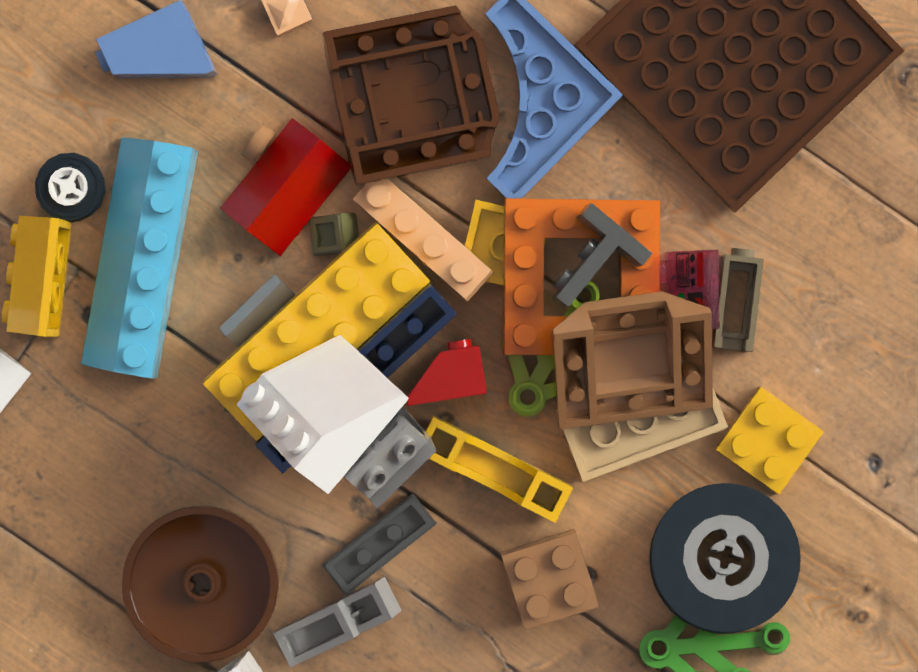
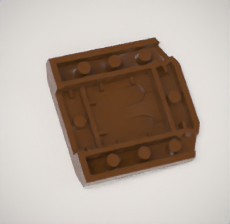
(411, 94)

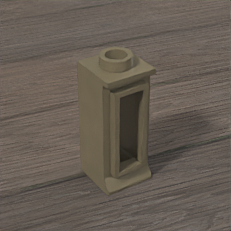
(743, 261)

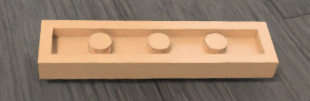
(424, 237)

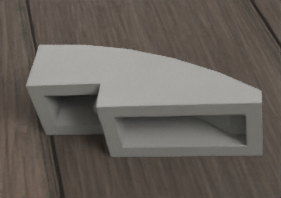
(337, 622)

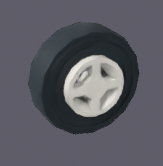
(58, 179)

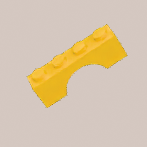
(498, 470)

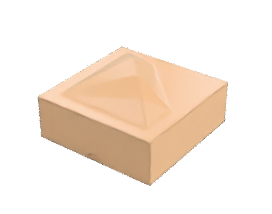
(287, 14)

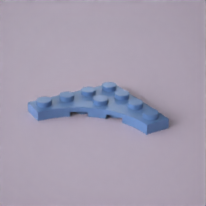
(558, 96)

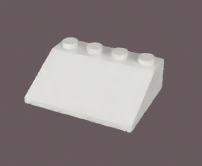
(322, 409)

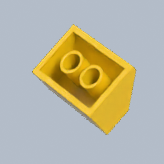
(37, 276)

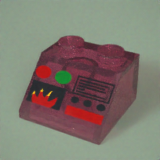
(693, 278)

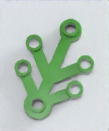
(707, 646)

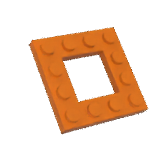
(525, 228)

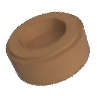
(258, 143)

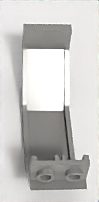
(397, 449)

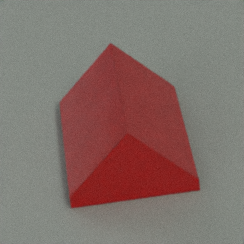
(286, 187)

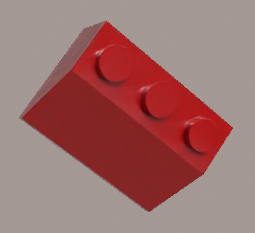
(451, 375)

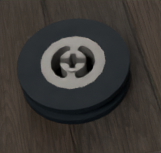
(736, 513)

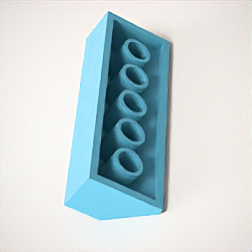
(139, 257)

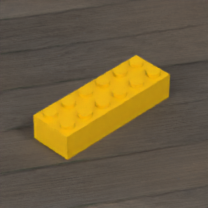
(345, 299)

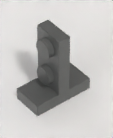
(596, 253)

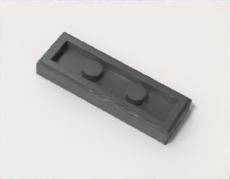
(379, 544)

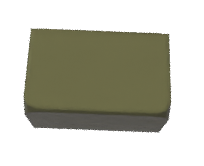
(333, 233)

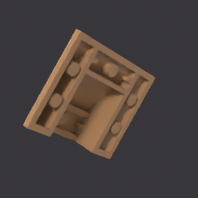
(632, 359)

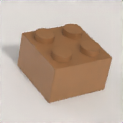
(549, 579)

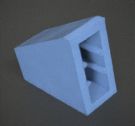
(157, 47)

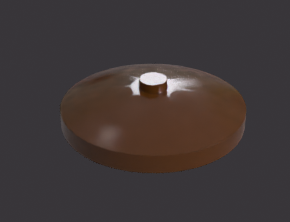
(200, 584)

